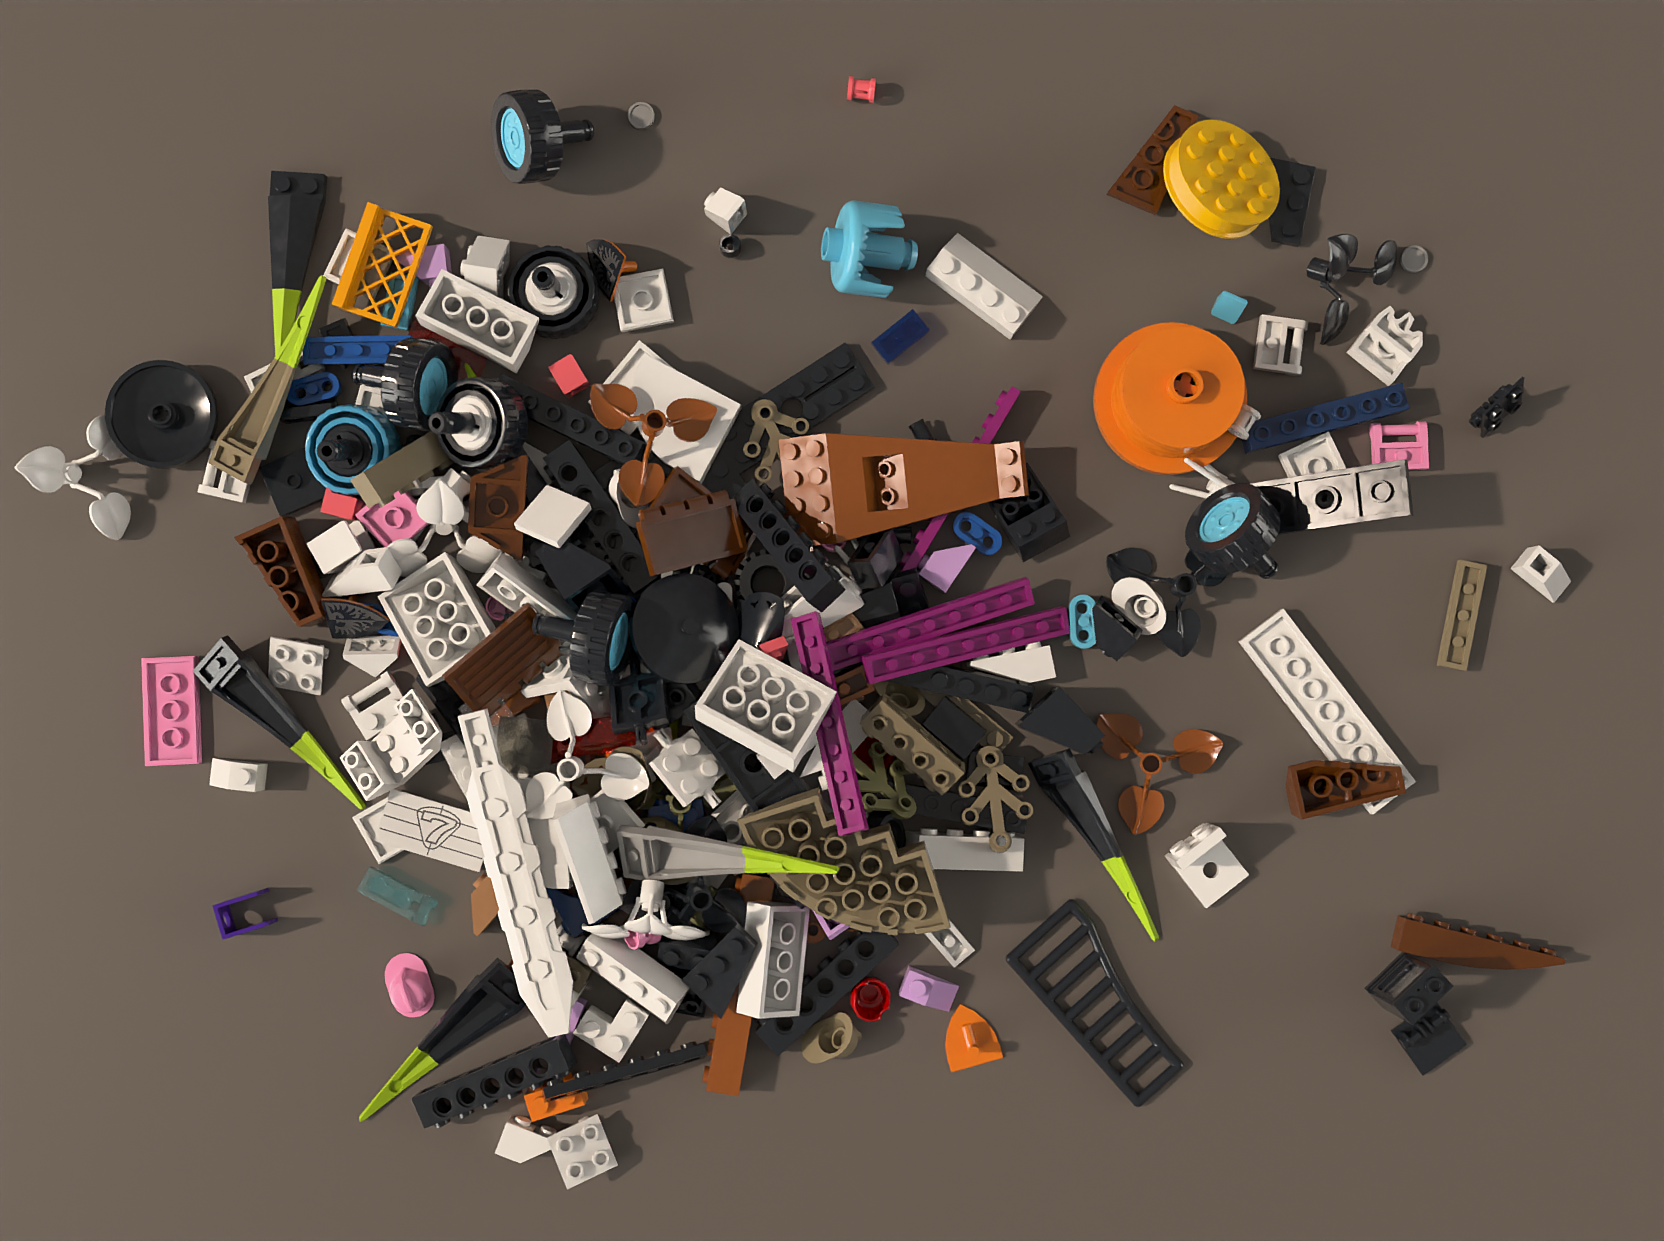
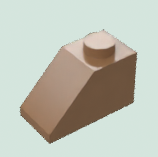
(484, 904)

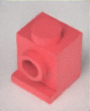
(341, 505)

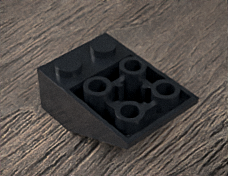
(1031, 521)
(680, 959)

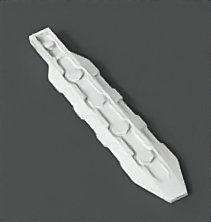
(517, 879)

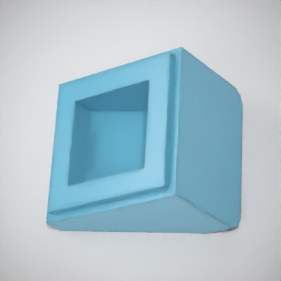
(1228, 307)

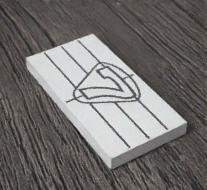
(431, 830)

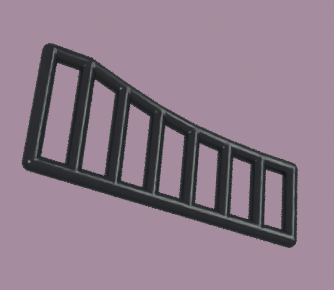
(1111, 979)

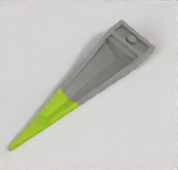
(671, 854)

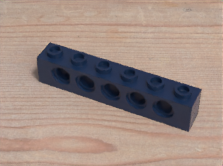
(1326, 418)

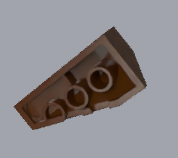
(1330, 786)

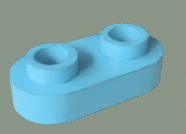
(1081, 621)

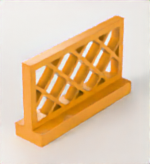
(360, 257)

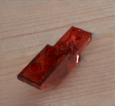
(598, 739)

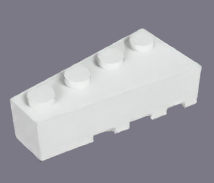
(968, 851)

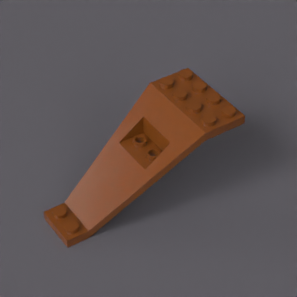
(840, 485)

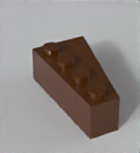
(287, 568)

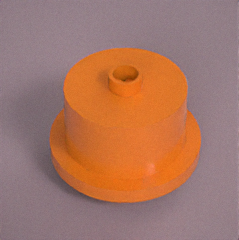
(1169, 398)

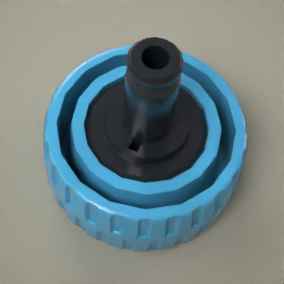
(348, 443)

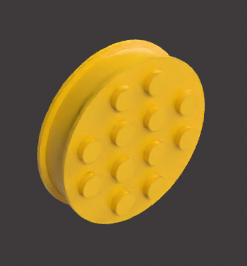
(1221, 179)

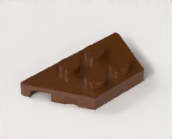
(497, 503)

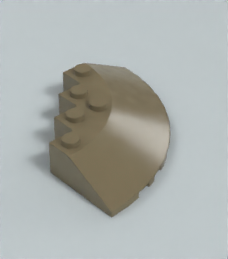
(876, 881)

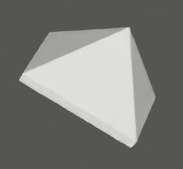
(372, 653)

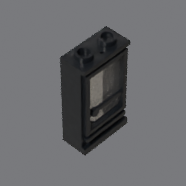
(1408, 988)

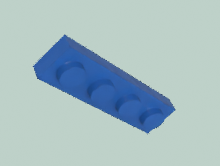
(349, 349)

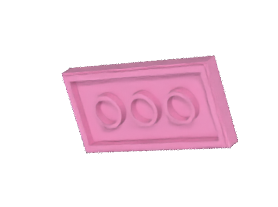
(171, 711)

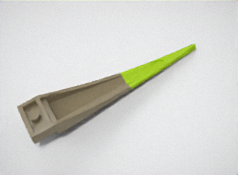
(253, 427)

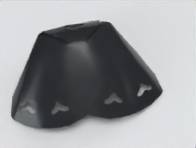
(760, 623)

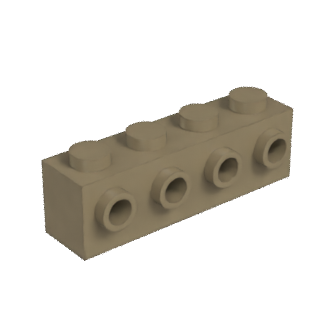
(400, 470)
(912, 744)

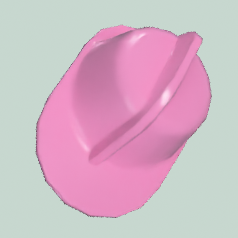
(409, 985)

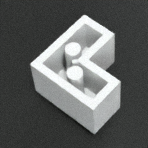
(487, 264)
(611, 1034)

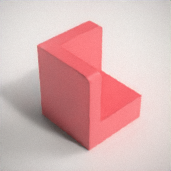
(569, 376)

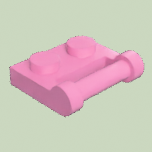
(1414, 452)

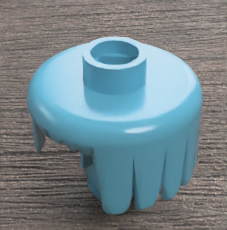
(854, 246)

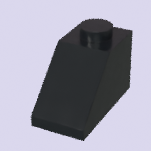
(1113, 629)

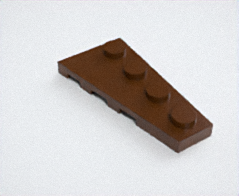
(1143, 179)

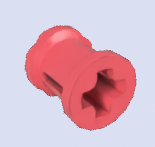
(861, 89)

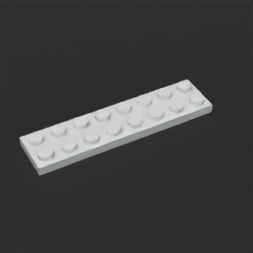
(1318, 697)

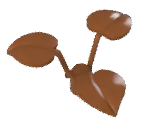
(689, 420)
(1140, 806)

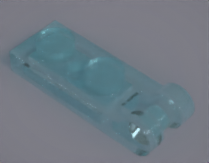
(396, 895)

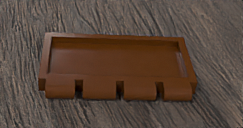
(682, 486)
(690, 532)
(501, 662)

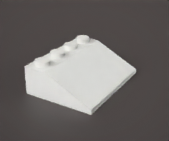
(437, 616)
(764, 705)

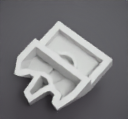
(1387, 345)

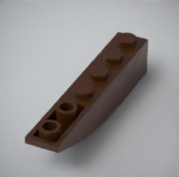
(1465, 947)

